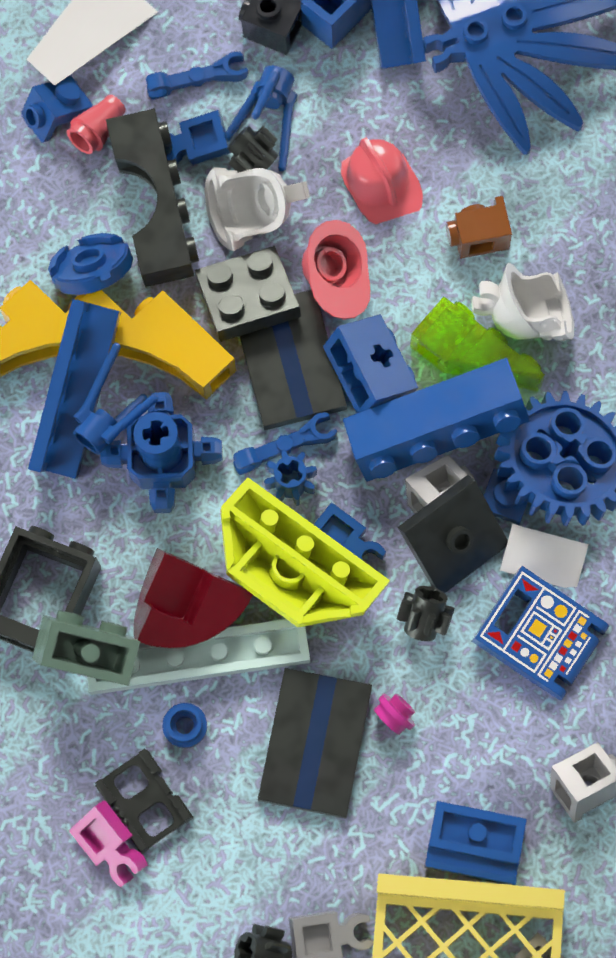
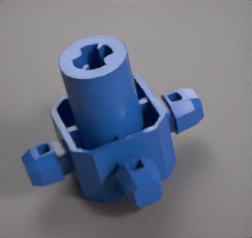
(162, 453)

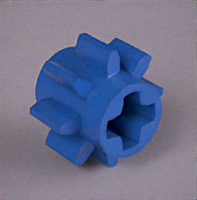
(286, 466)

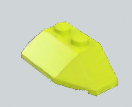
(293, 561)

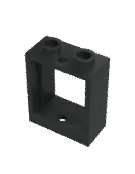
(42, 543)

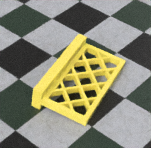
(466, 897)

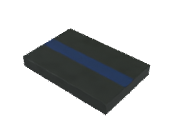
(292, 369)
(315, 743)

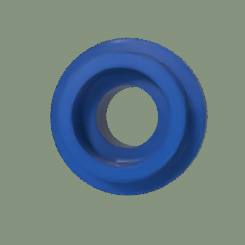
(174, 715)

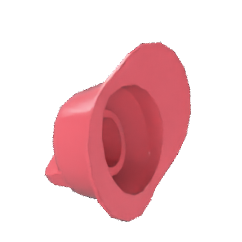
(381, 181)
(338, 269)

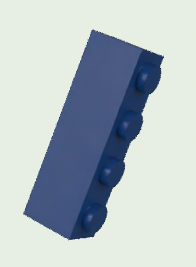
(436, 420)

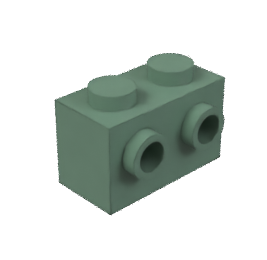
(86, 650)

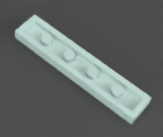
(228, 653)

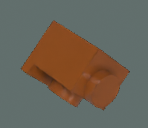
(480, 229)

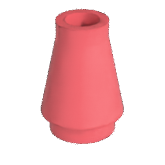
(90, 129)

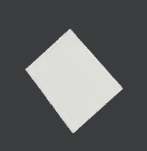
(546, 555)

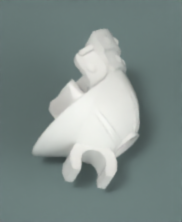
(248, 203)
(527, 305)

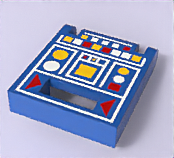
(547, 638)

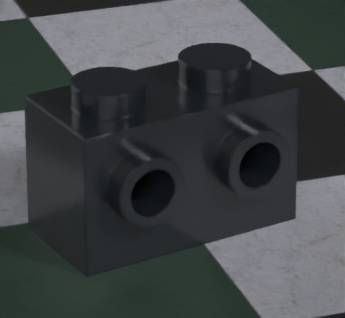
(271, 22)

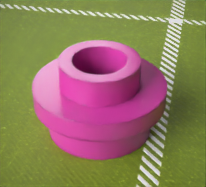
(395, 713)

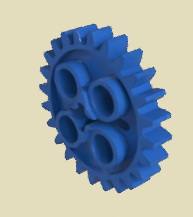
(539, 479)

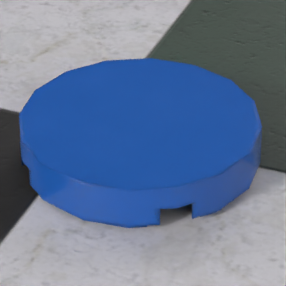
(91, 265)

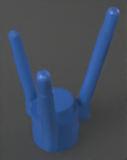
(270, 92)
(100, 428)

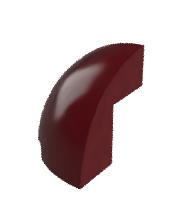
(184, 603)

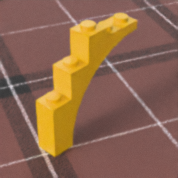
(156, 335)

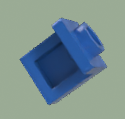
(53, 106)

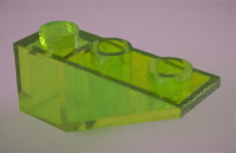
(460, 344)

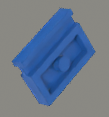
(475, 843)

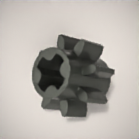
(252, 149)
(425, 613)
(263, 943)

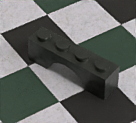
(140, 151)

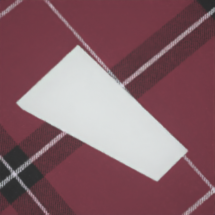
(84, 33)

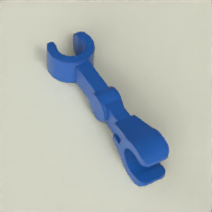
(161, 84)
(252, 458)

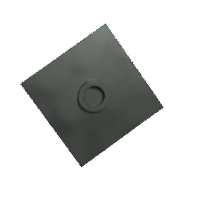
(453, 534)

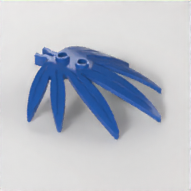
(494, 31)

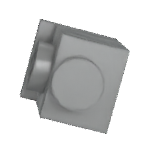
(433, 481)
(569, 780)

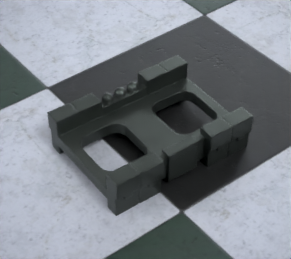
(155, 792)

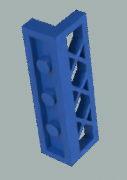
(398, 32)
(81, 354)

